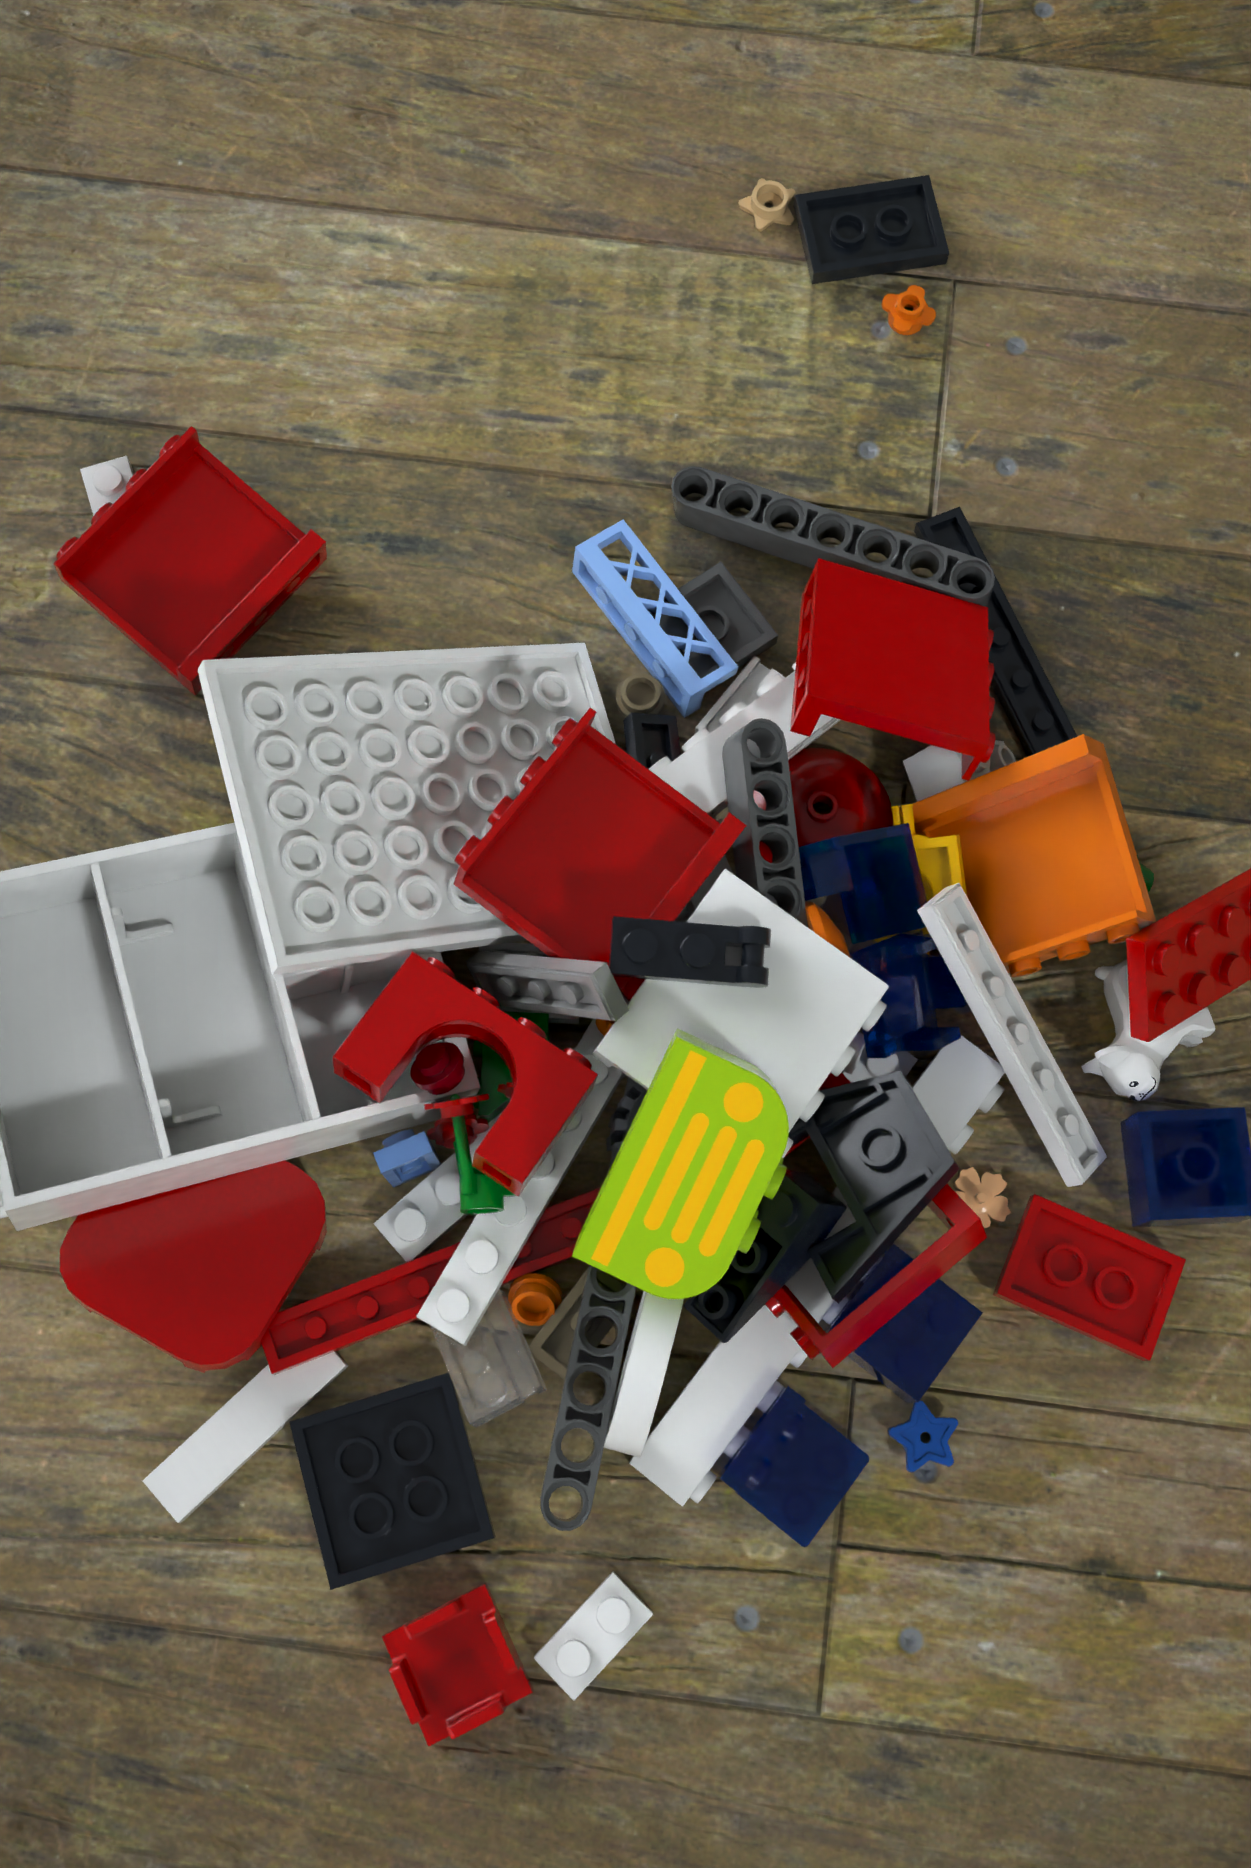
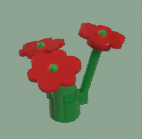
(457, 1131)

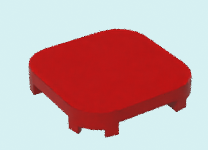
(200, 1262)

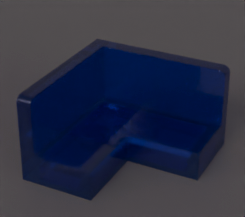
(874, 876)

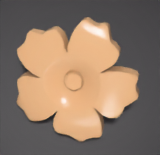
(982, 1194)

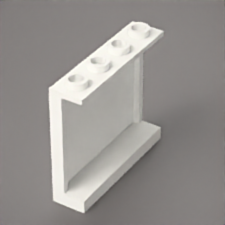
(788, 1030)

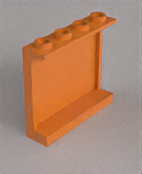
(1045, 854)

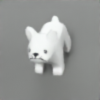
(1130, 1063)

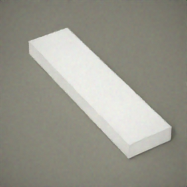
(237, 1433)

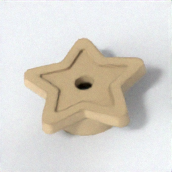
(773, 193)

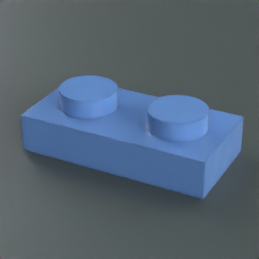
(406, 1157)

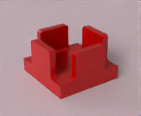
(456, 1666)

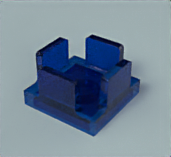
(915, 990)

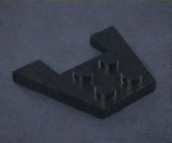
(884, 1164)

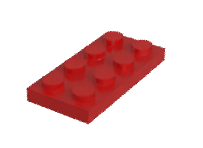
(1189, 958)

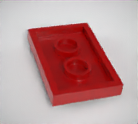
(1089, 1277)

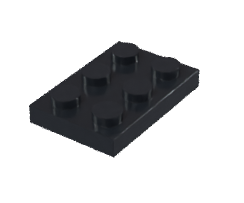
(870, 229)

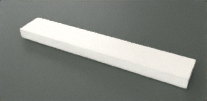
(1012, 1034)

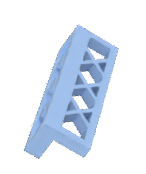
(638, 627)

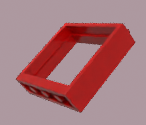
(962, 1237)

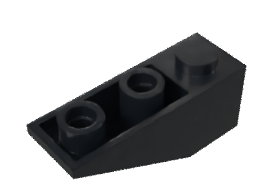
(789, 1226)

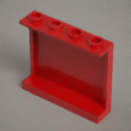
(188, 560)
(894, 661)
(590, 844)

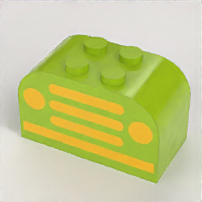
(689, 1173)

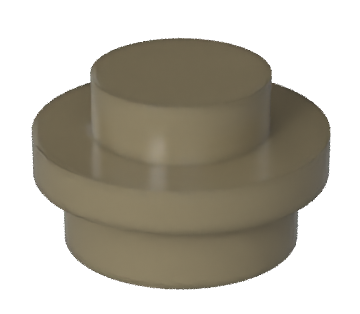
(640, 695)

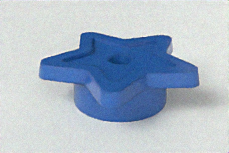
(909, 1435)

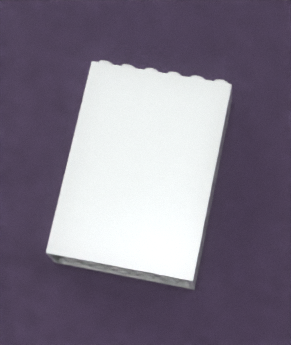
(157, 1039)

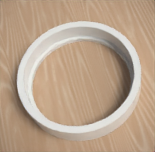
(643, 1374)

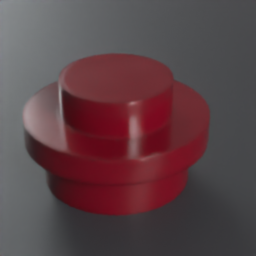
(438, 1068)

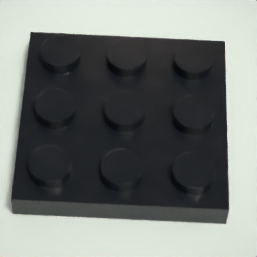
(391, 1480)

